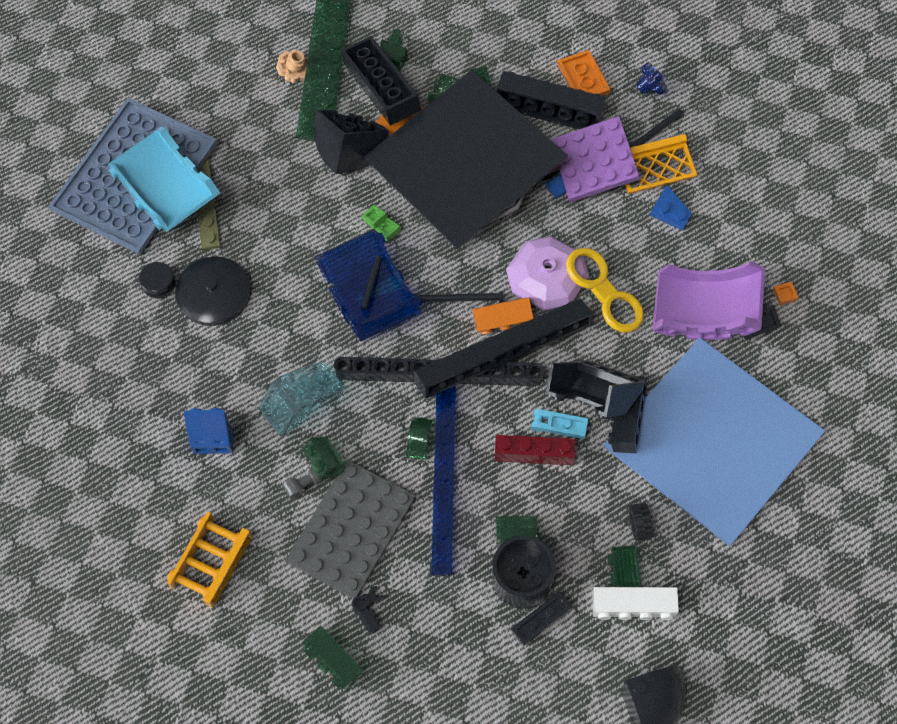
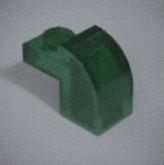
(393, 50)
(419, 438)

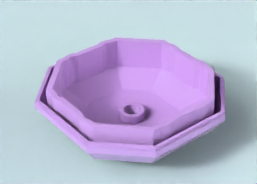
(545, 286)

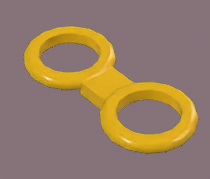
(604, 290)

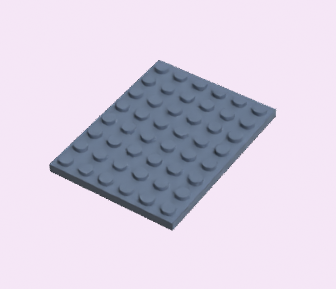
(103, 203)

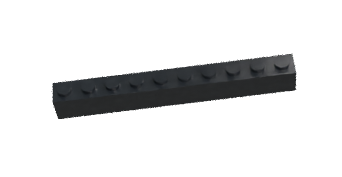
(502, 348)

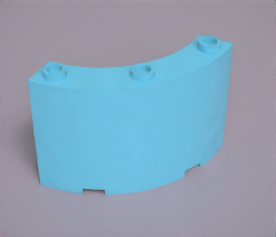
(162, 180)

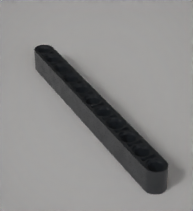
(392, 364)

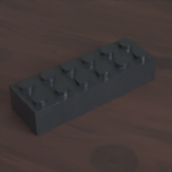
(381, 80)
(551, 101)

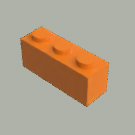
(502, 315)

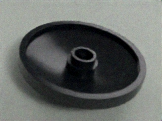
(213, 291)

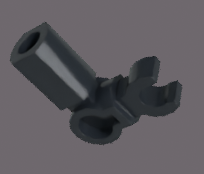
(360, 606)

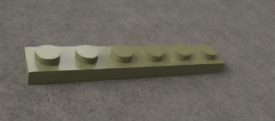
(207, 217)

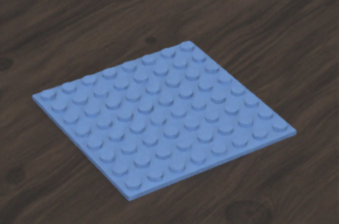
(718, 441)

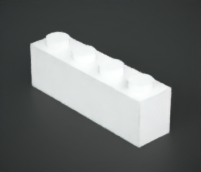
(635, 602)

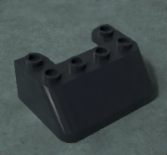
(594, 385)

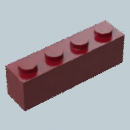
(534, 450)

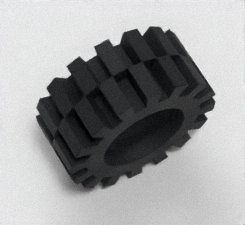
(640, 521)

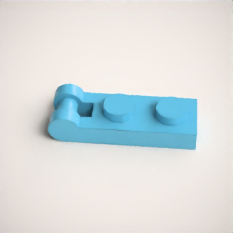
(559, 423)

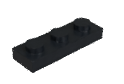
(541, 618)

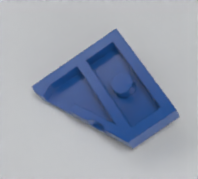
(671, 210)

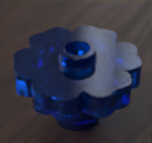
(651, 80)

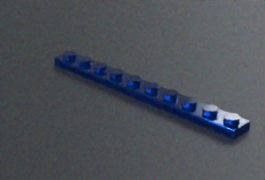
(443, 483)

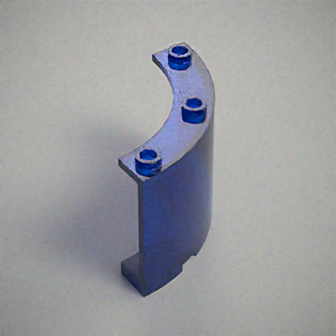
(348, 272)

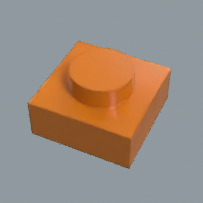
(785, 293)

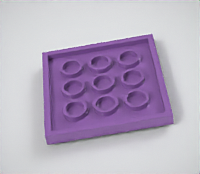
(596, 159)

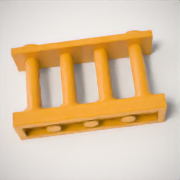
(220, 575)

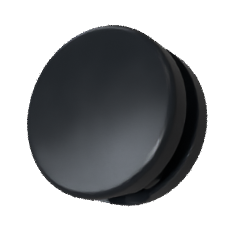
(157, 280)

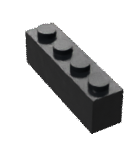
(627, 428)

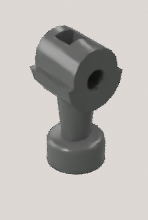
(295, 488)

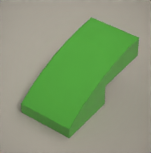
(378, 220)

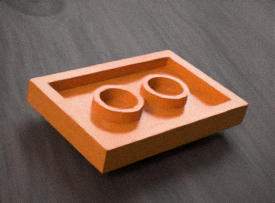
(583, 73)

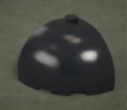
(346, 139)
(655, 696)

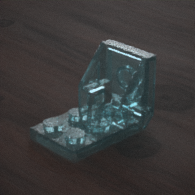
(295, 393)

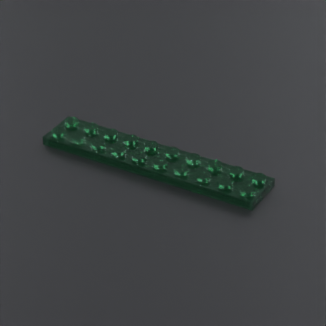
(323, 63)

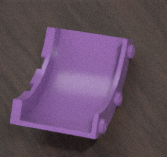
(709, 302)

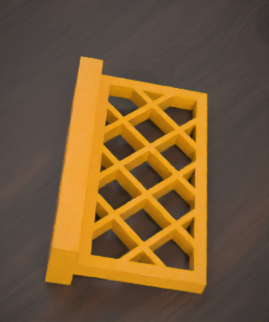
(655, 149)

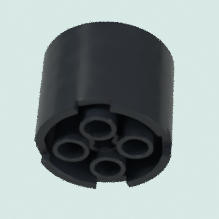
(528, 556)

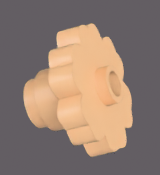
(292, 66)

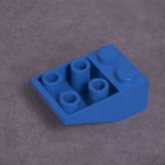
(209, 431)

